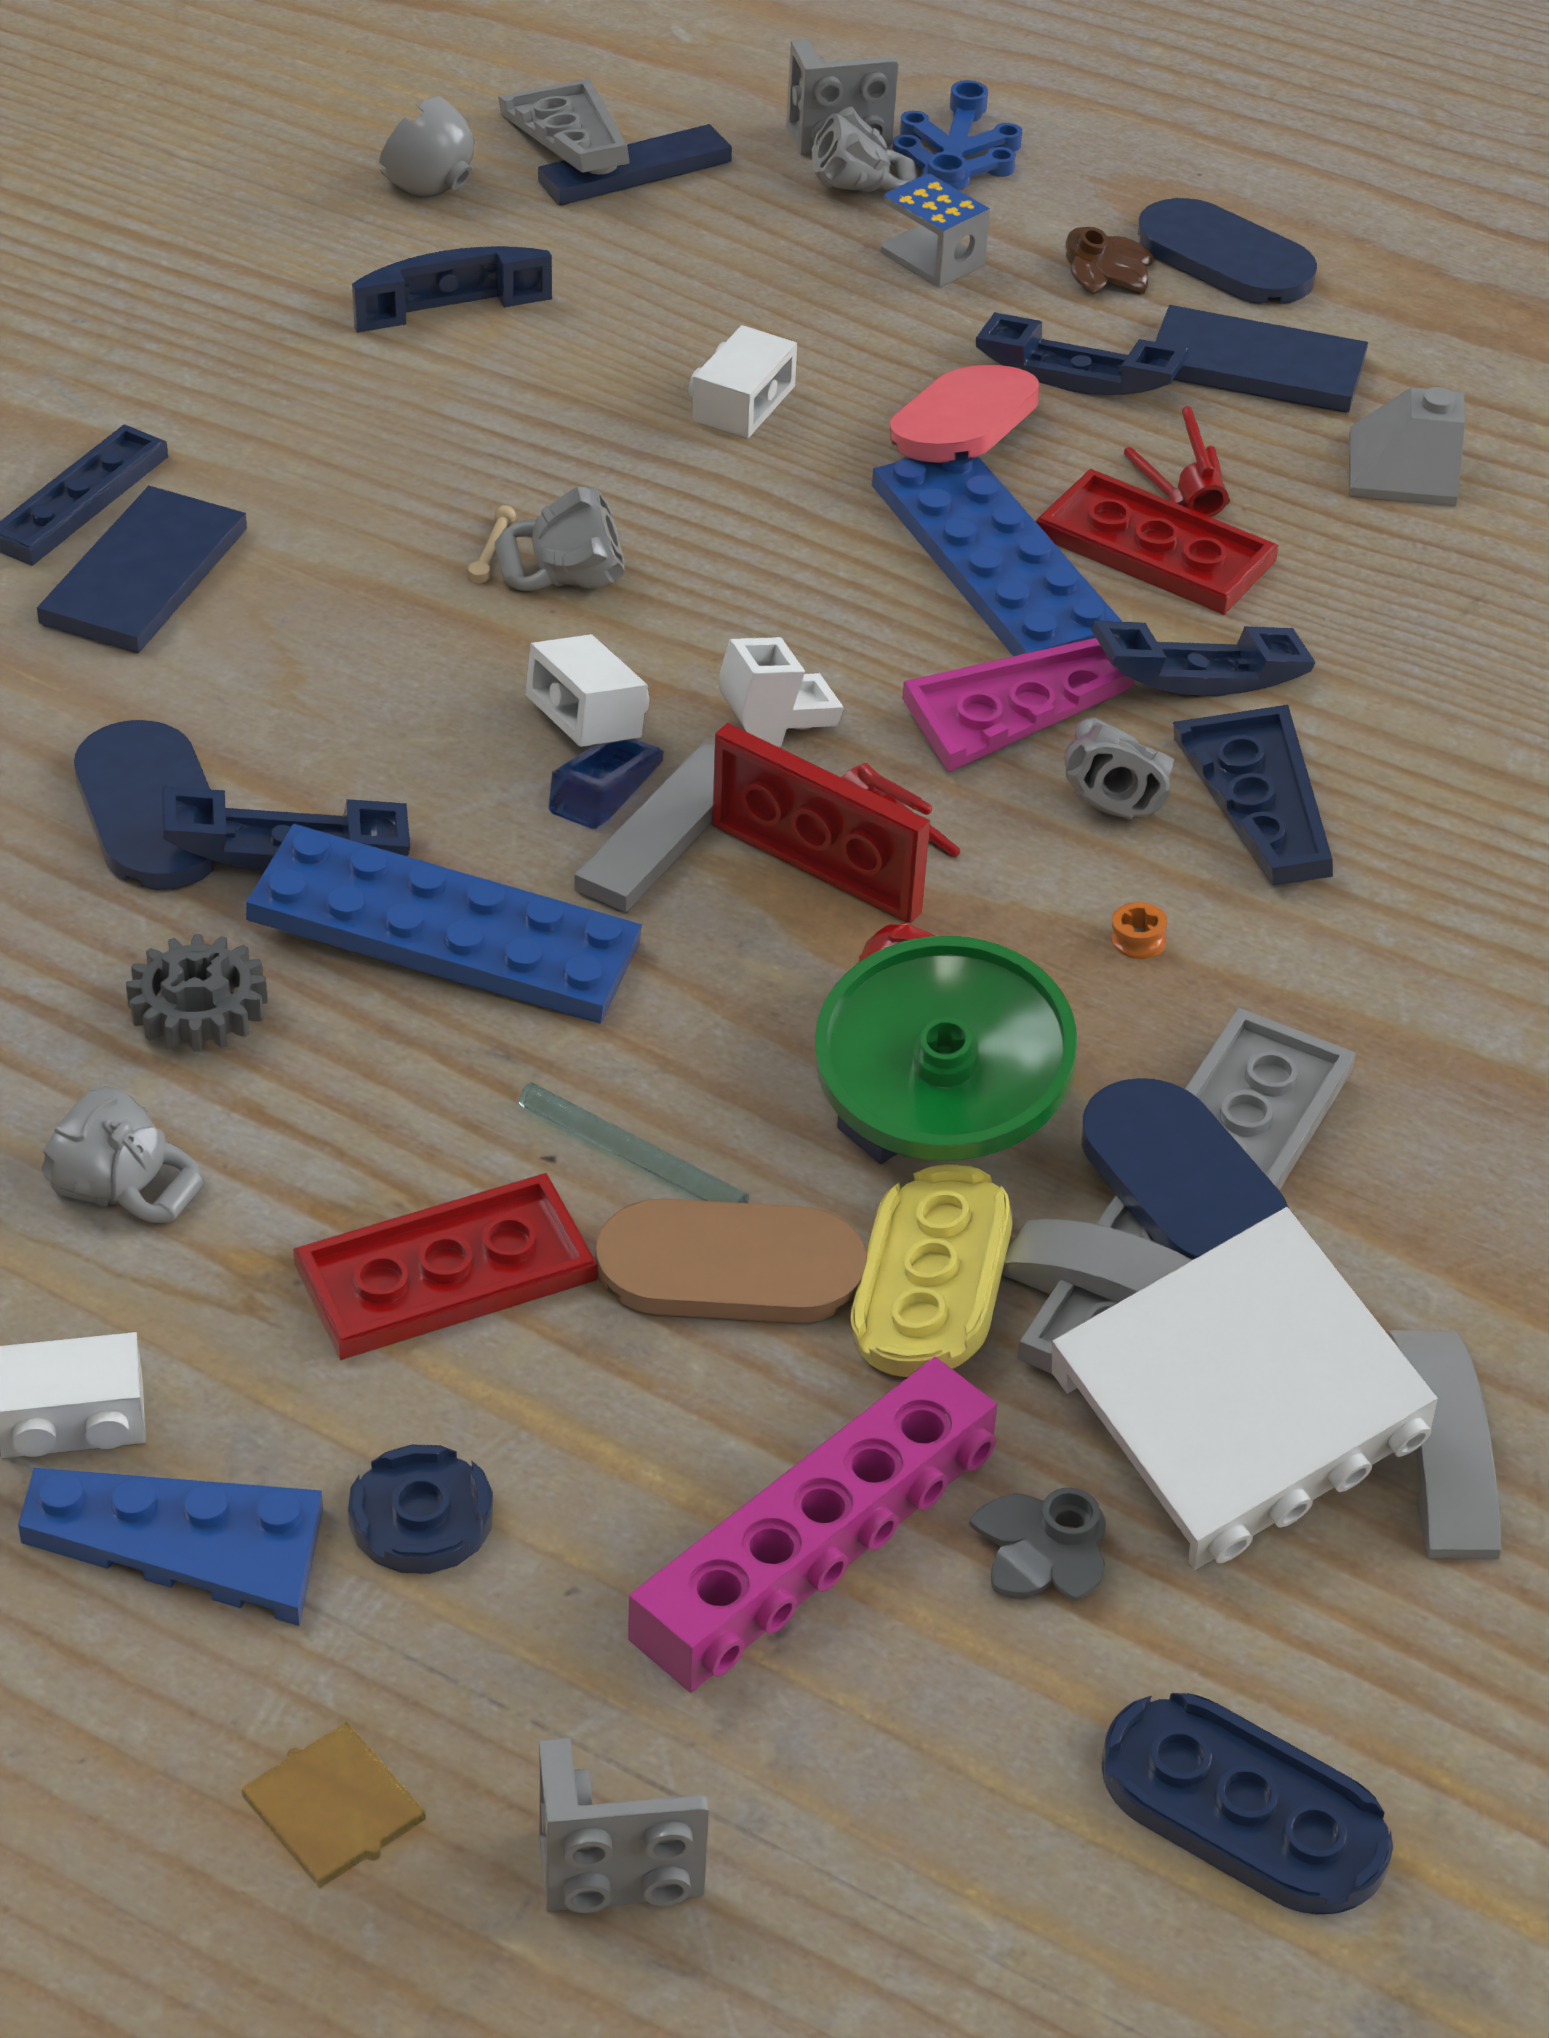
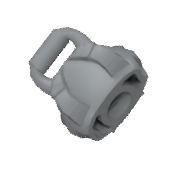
(856, 156)
(571, 542)
(1116, 771)
(111, 1152)

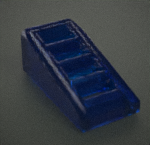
(596, 785)

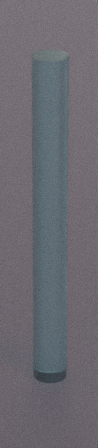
(629, 1146)

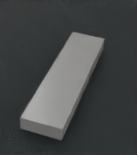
(652, 835)

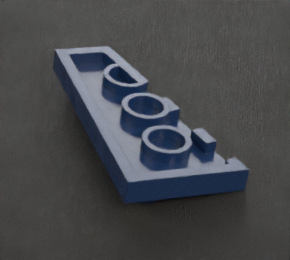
(1263, 787)

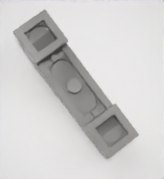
(1087, 1257)
(1456, 1462)

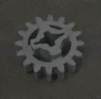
(197, 992)

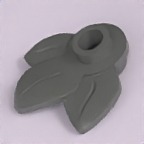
(1039, 1548)

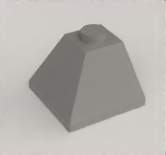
(1410, 448)

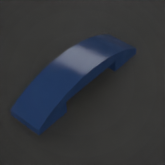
(451, 278)
(1076, 368)
(1256, 662)
(250, 838)

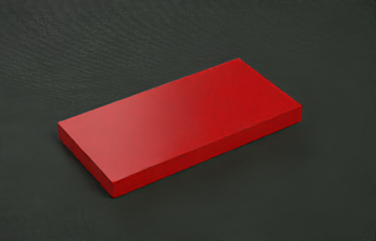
(1157, 541)
(820, 822)
(444, 1265)

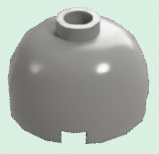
(431, 151)

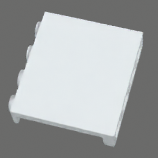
(1247, 1386)

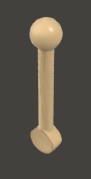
(480, 570)

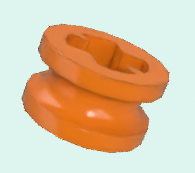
(1139, 944)

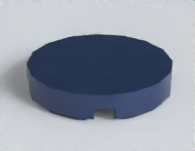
(420, 1509)

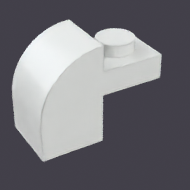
(772, 691)

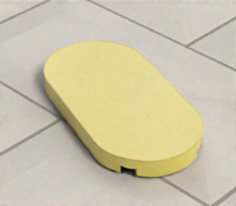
(932, 1270)

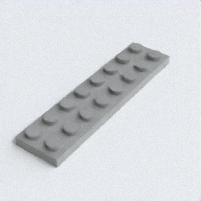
(1268, 1093)

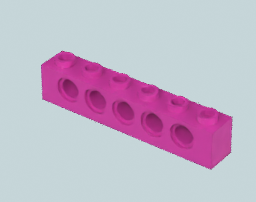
(811, 1524)

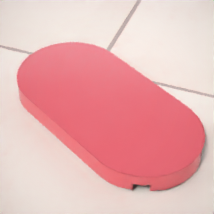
(964, 412)

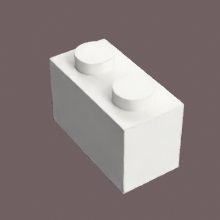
(743, 381)
(586, 690)
(71, 1395)

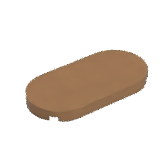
(730, 1260)

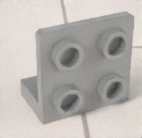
(825, 88)
(615, 1849)

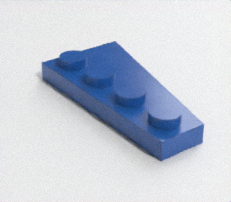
(207, 1534)

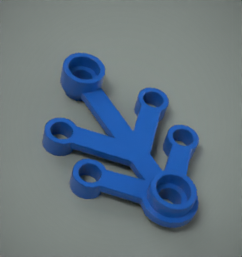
(968, 103)

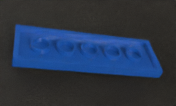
(993, 552)
(445, 923)

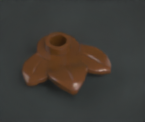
(1107, 259)

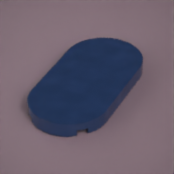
(1227, 250)
(122, 786)
(1175, 1165)
(1247, 1803)

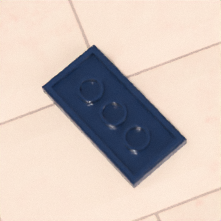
(1265, 358)
(142, 569)

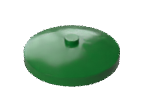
(946, 1048)

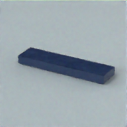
(649, 162)
(79, 493)

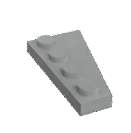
(570, 123)

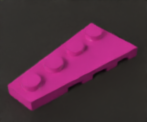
(1007, 699)

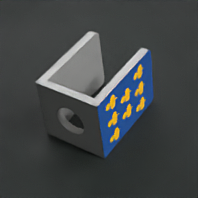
(944, 219)

